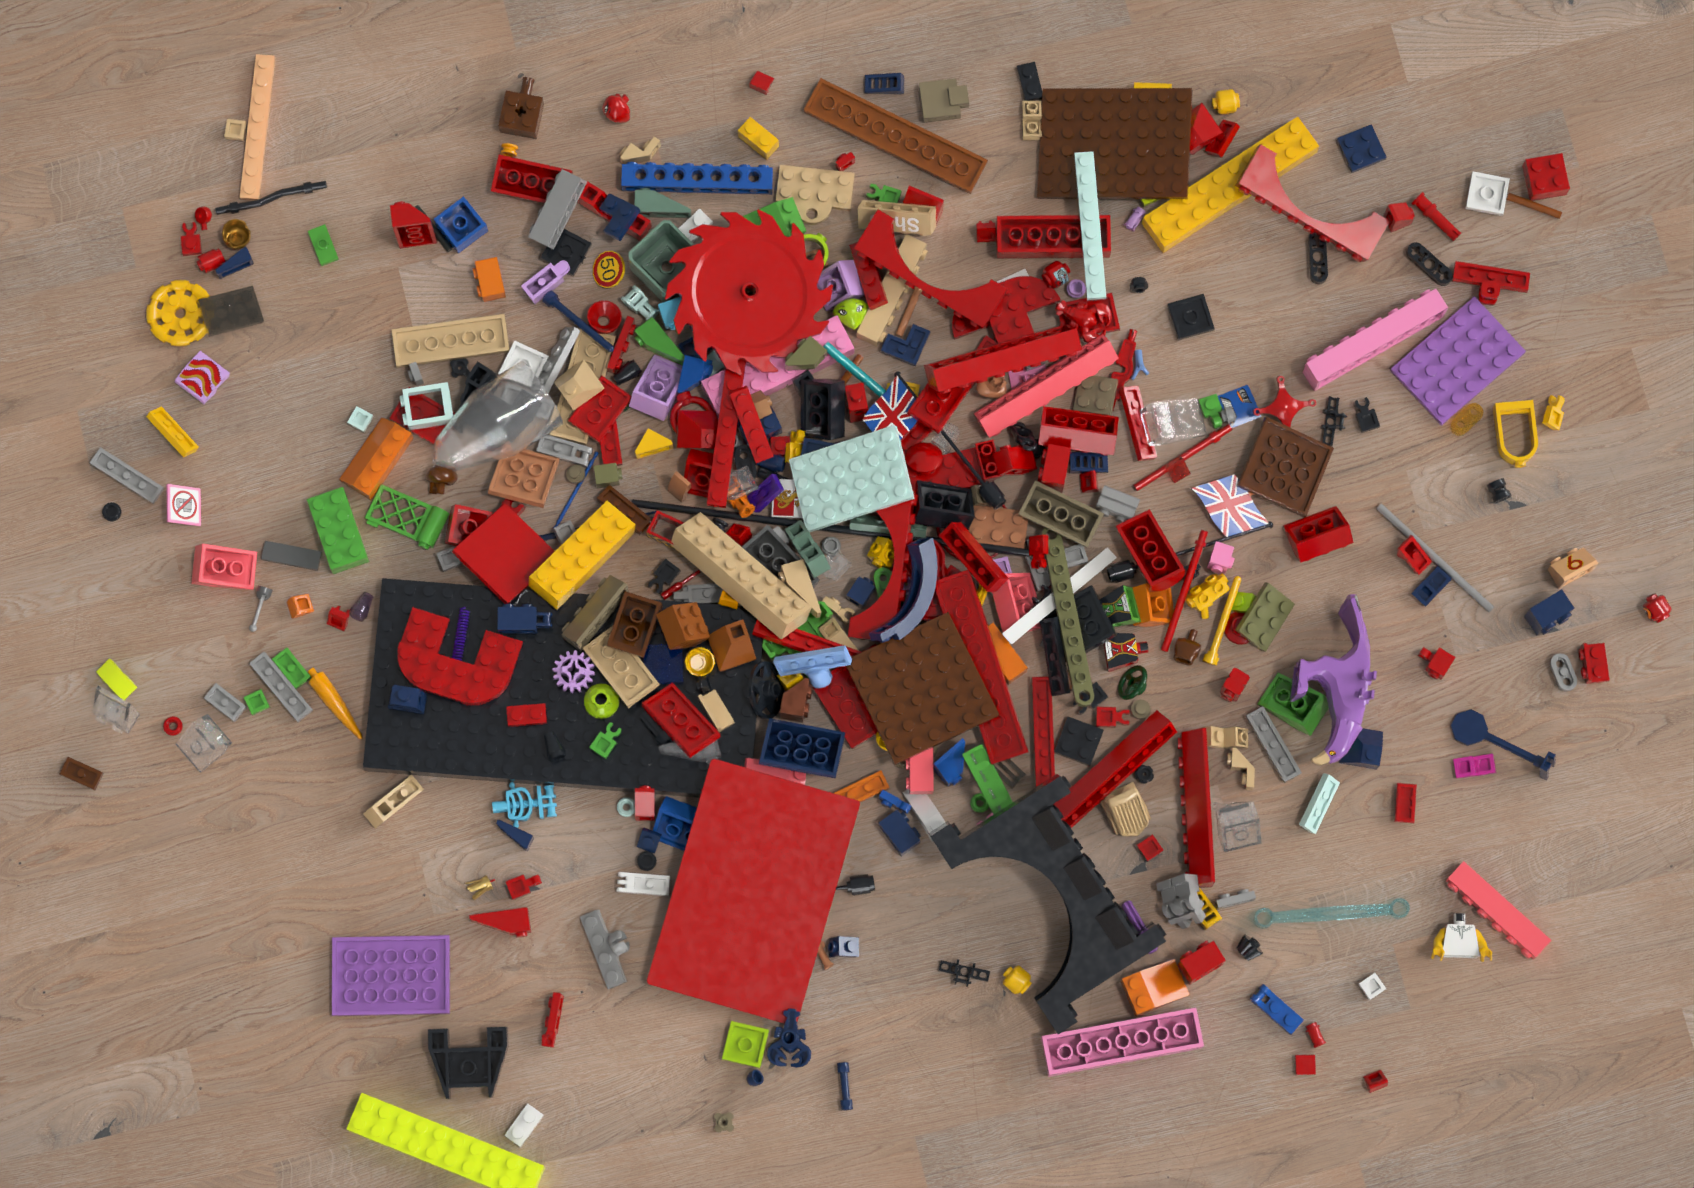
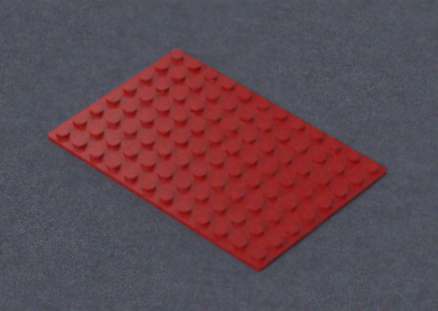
(753, 891)

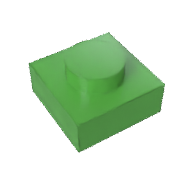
(256, 702)

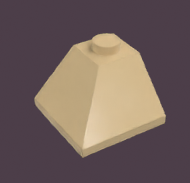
(578, 384)

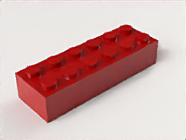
(1045, 236)

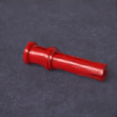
(1429, 210)

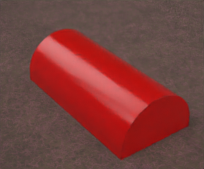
(524, 178)
(1151, 551)

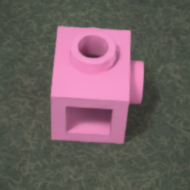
(1221, 558)

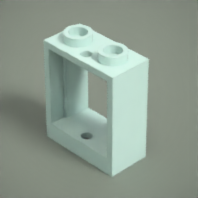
(427, 422)

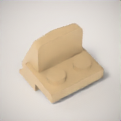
(1126, 811)

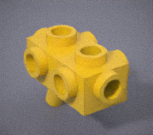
(1203, 595)

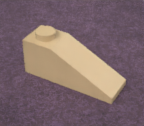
(798, 580)
(393, 801)

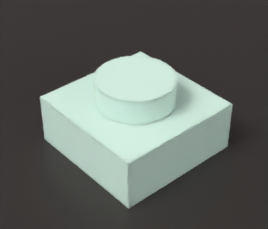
(360, 419)

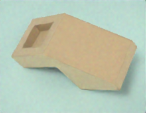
(634, 154)
(832, 631)
(1227, 737)
(1240, 763)

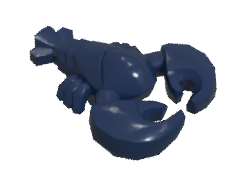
(790, 1042)

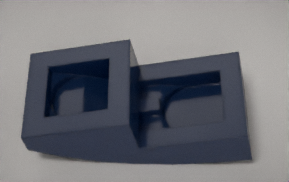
(1431, 586)

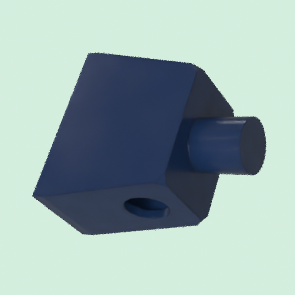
(407, 699)

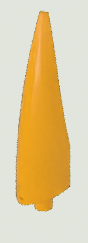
(333, 700)

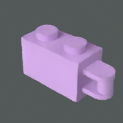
(545, 281)

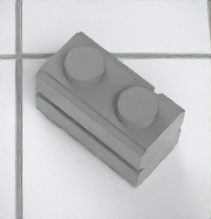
(1117, 504)

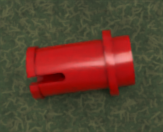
(1315, 1034)

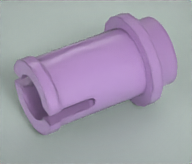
(1135, 218)

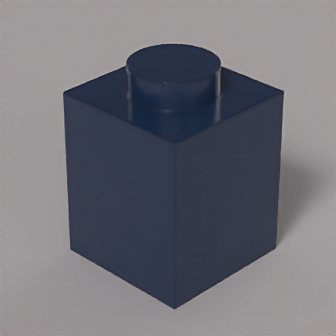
(861, 591)

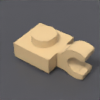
(837, 610)

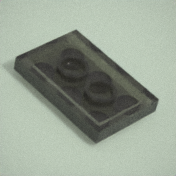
(230, 311)

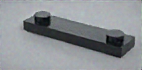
(1055, 656)

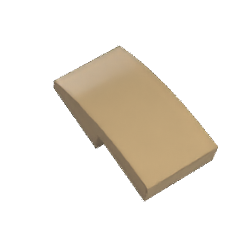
(1031, 120)

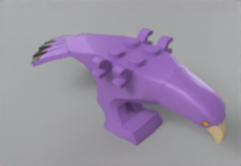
(1344, 684)

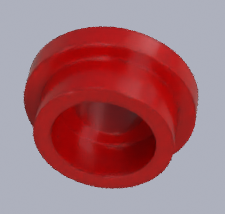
(166, 726)

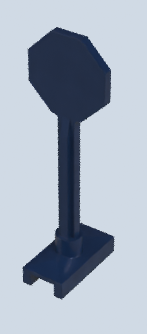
(1470, 728)

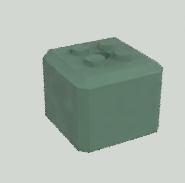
(654, 251)

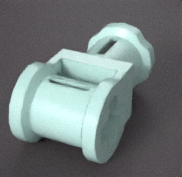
(639, 303)

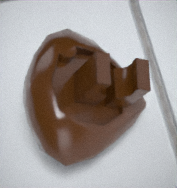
(440, 476)

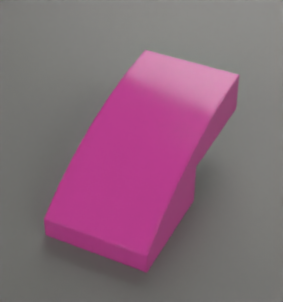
(1474, 766)

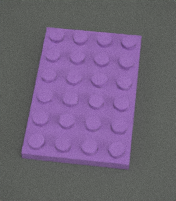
(1458, 361)
(390, 975)

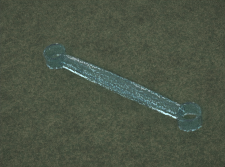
(1331, 913)

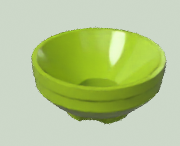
(605, 710)

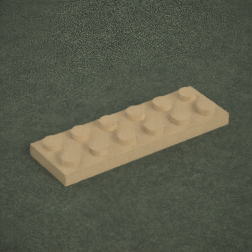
(450, 340)
(597, 359)

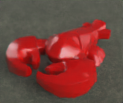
(1085, 318)

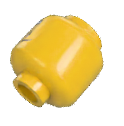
(1226, 101)
(1016, 979)

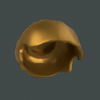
(236, 234)

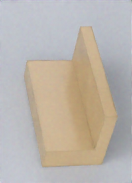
(716, 710)

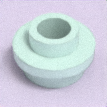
(622, 802)

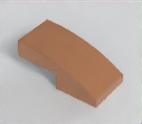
(679, 486)

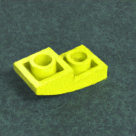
(116, 679)

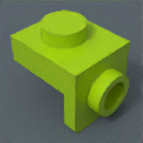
(1242, 602)

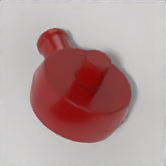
(203, 216)

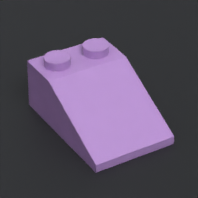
(657, 388)

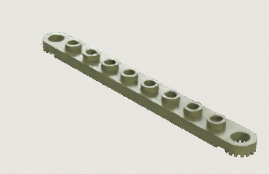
(1068, 620)

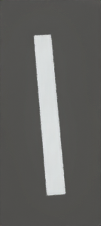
(1048, 605)

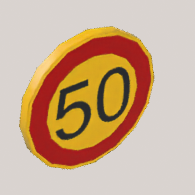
(608, 269)

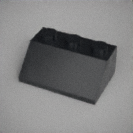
(823, 408)
(943, 504)

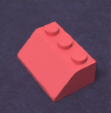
(1015, 599)

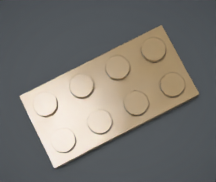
(621, 670)

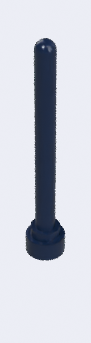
(551, 300)

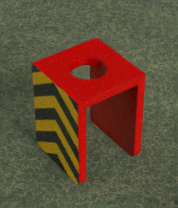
(660, 515)

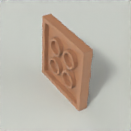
(524, 477)

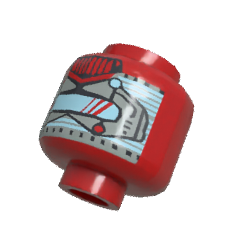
(1056, 274)

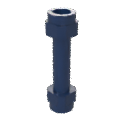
(843, 1070)

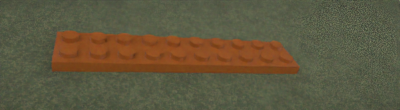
(895, 136)

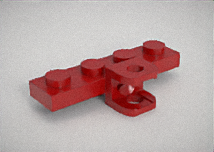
(1490, 280)

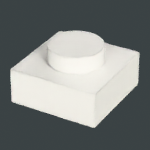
(1372, 986)

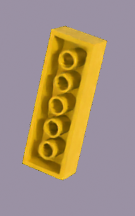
(581, 555)

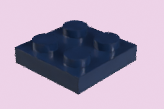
(1361, 148)

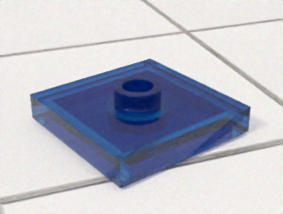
(664, 663)

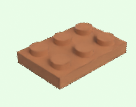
(999, 526)

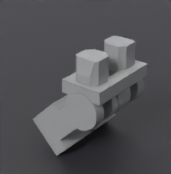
(1181, 900)

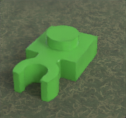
(887, 194)
(604, 743)

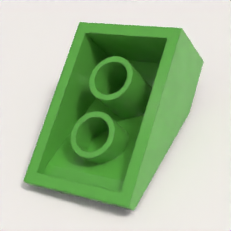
(784, 213)
(1301, 714)

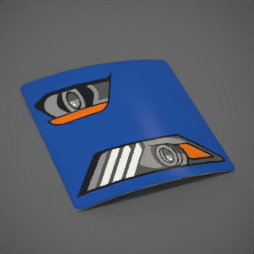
(1242, 405)

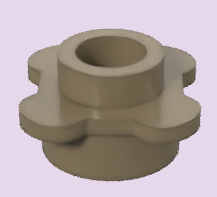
(724, 1117)

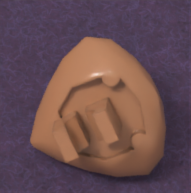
(992, 387)

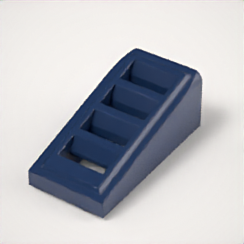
(884, 77)
(236, 263)
(1081, 455)
(521, 837)

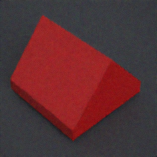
(1089, 482)
(1375, 1081)

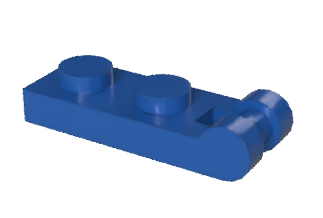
(1277, 1009)

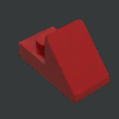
(1413, 555)

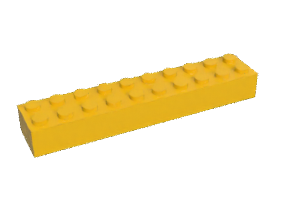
(1217, 191)

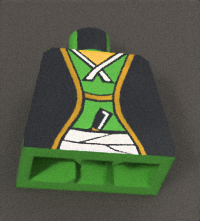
(1121, 606)

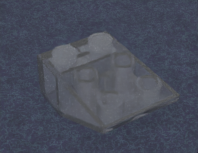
(1172, 421)

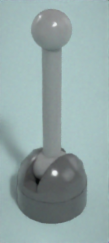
(263, 594)

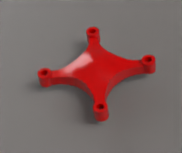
(1284, 405)

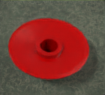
(1230, 633)

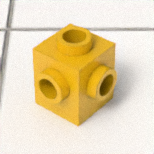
(882, 552)

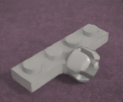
(606, 948)

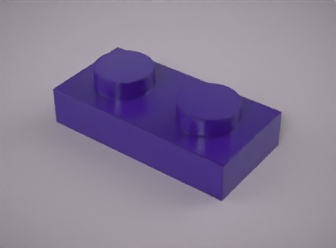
(767, 492)

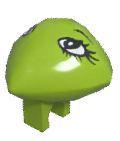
(851, 312)

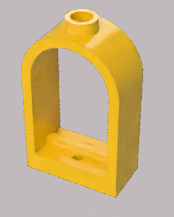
(1510, 408)

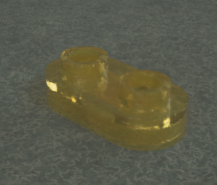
(1467, 418)

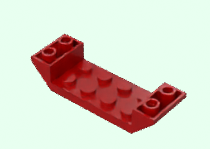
(956, 473)

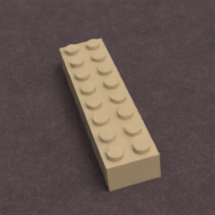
(740, 575)

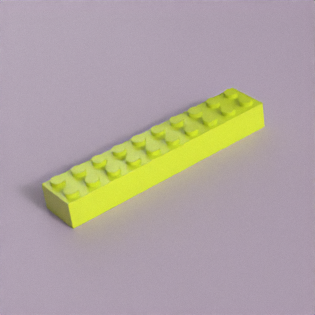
(442, 1146)

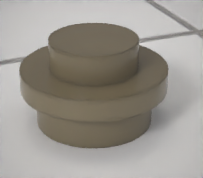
(575, 474)
(1140, 709)

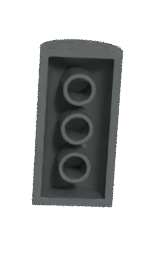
(773, 552)

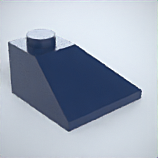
(1365, 750)

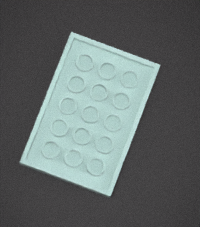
(851, 478)

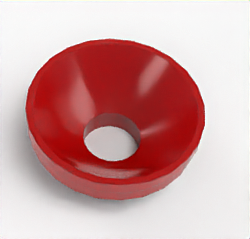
(604, 309)

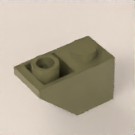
(807, 355)

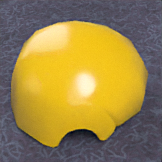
(699, 661)

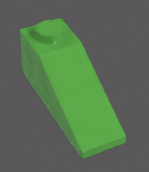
(657, 341)

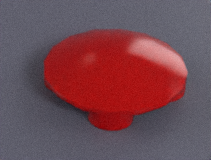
(924, 457)

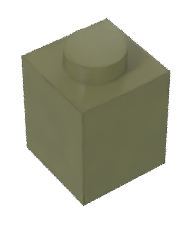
(607, 475)

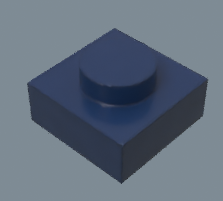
(649, 840)

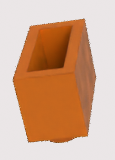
(490, 279)

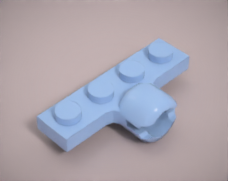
(814, 664)

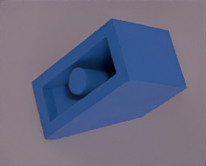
(693, 372)

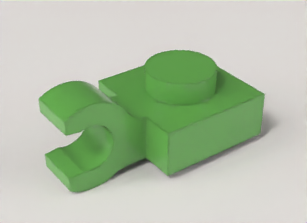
(1211, 408)

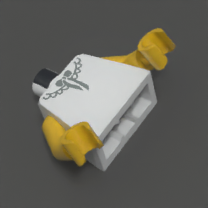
(1460, 941)

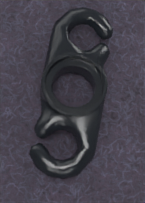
(1018, 434)

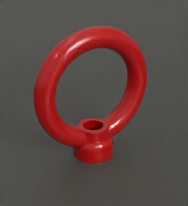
(685, 399)

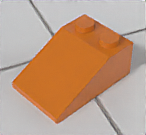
(1154, 987)

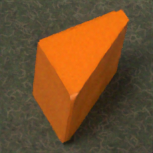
(300, 605)

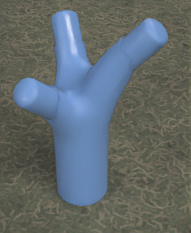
(1139, 365)

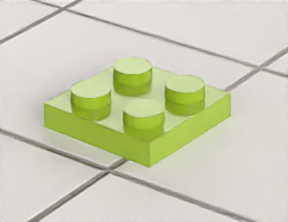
(745, 1044)

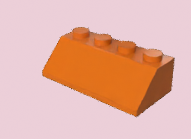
(377, 458)

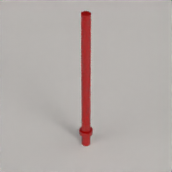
(1200, 543)

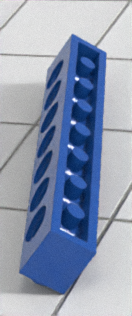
(705, 185)

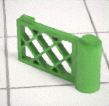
(428, 528)

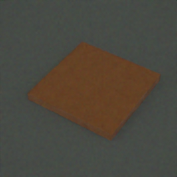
(1285, 467)

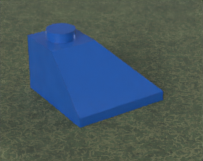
(950, 765)

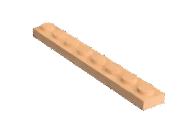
(257, 127)

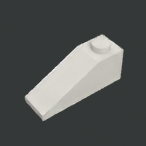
(925, 811)

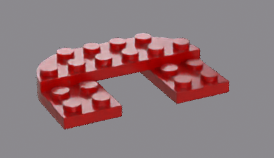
(451, 677)

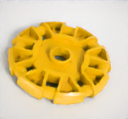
(169, 309)

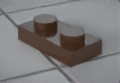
(81, 773)

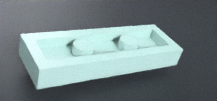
(1319, 803)

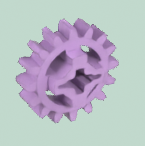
(581, 672)

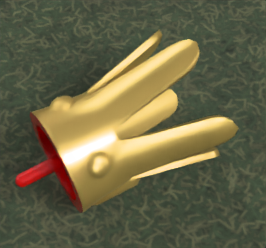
(483, 883)

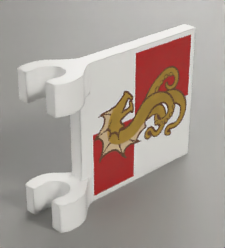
(787, 503)

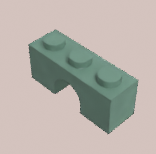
(807, 548)

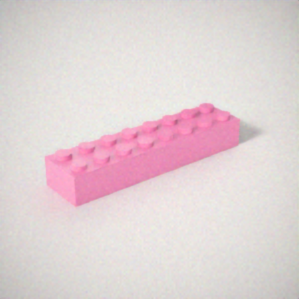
(1374, 339)
(774, 381)
(1122, 1042)

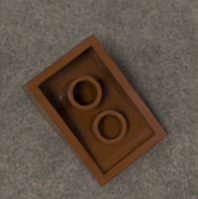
(634, 624)

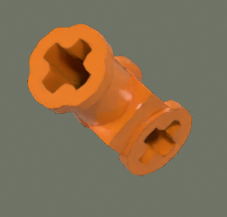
(742, 504)

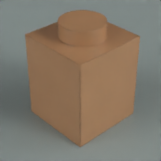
(762, 404)

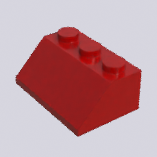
(1318, 534)

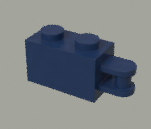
(521, 619)

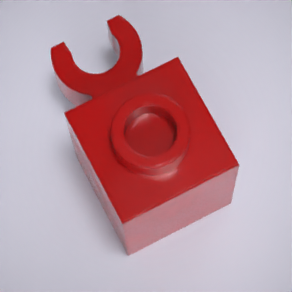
(1438, 662)

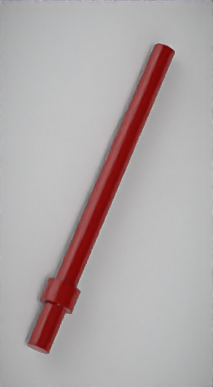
(1214, 437)

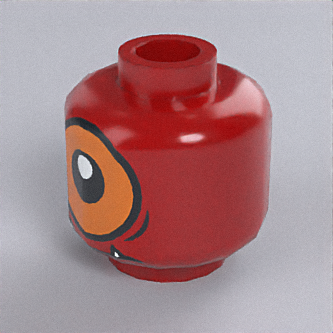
(1657, 608)

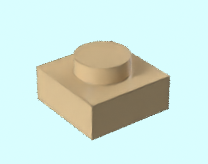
(235, 129)

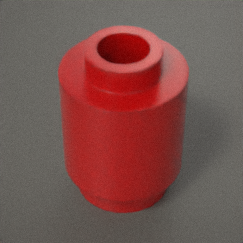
(210, 260)

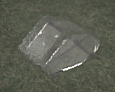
(741, 483)

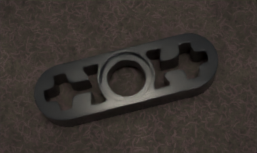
(1429, 256)
(1323, 269)

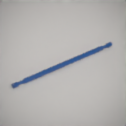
(575, 491)

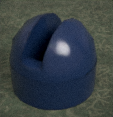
(754, 1078)

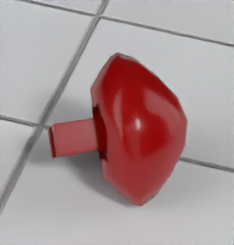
(616, 108)

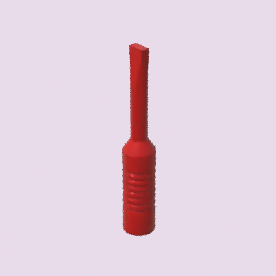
(677, 586)

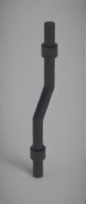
(235, 207)

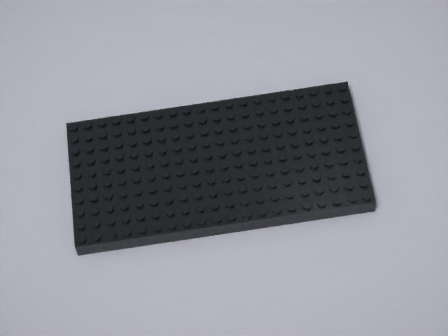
(476, 740)

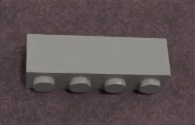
(557, 209)

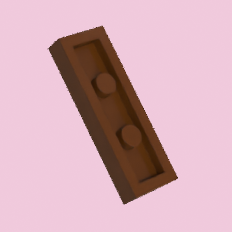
(626, 507)

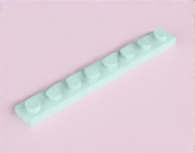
(1090, 225)

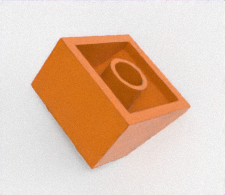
(1153, 606)

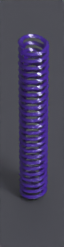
(462, 638)

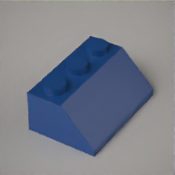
(674, 822)

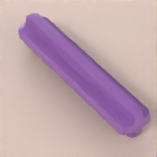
(1134, 917)

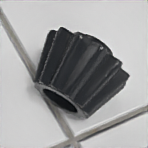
(1249, 947)

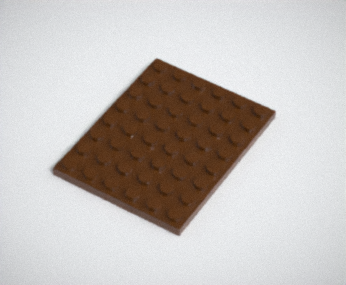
(1135, 137)

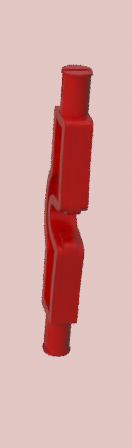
(1125, 361)

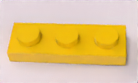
(172, 431)

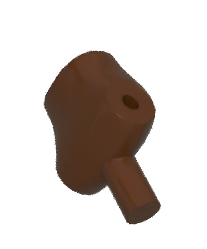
(1187, 649)

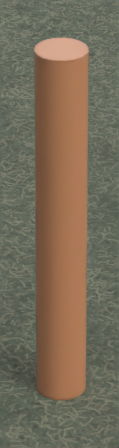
(908, 312)

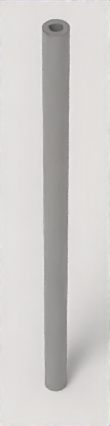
(1436, 559)

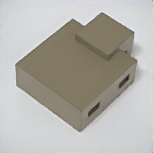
(942, 100)

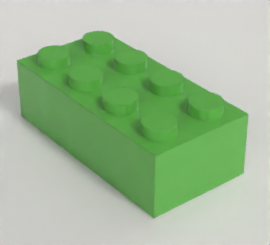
(338, 530)

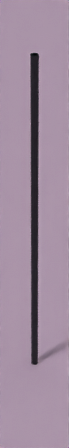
(788, 522)

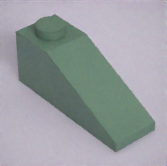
(659, 206)

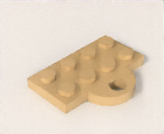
(815, 190)

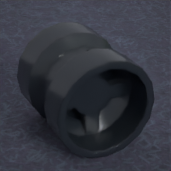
(1499, 490)

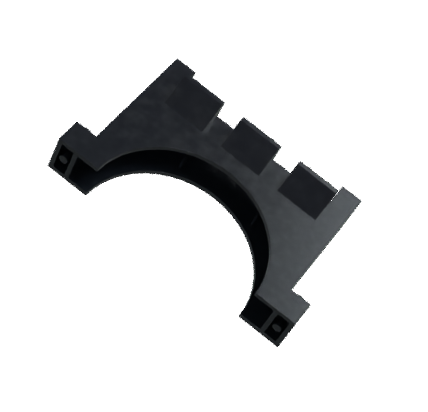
(1100, 933)

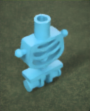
(506, 806)

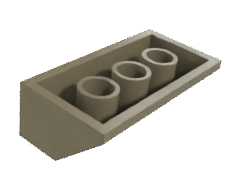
(1061, 514)
(595, 612)

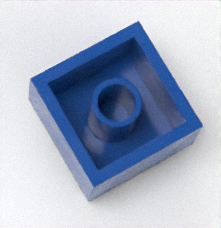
(460, 225)

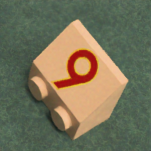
(1571, 567)

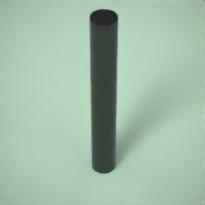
(439, 236)

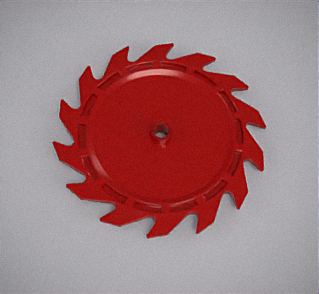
(716, 299)

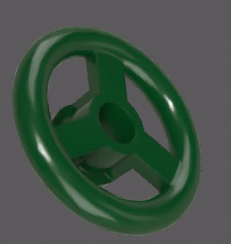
(1136, 685)

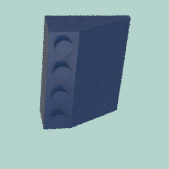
(802, 748)

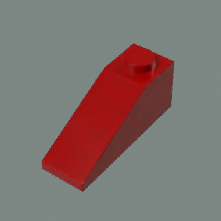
(507, 921)

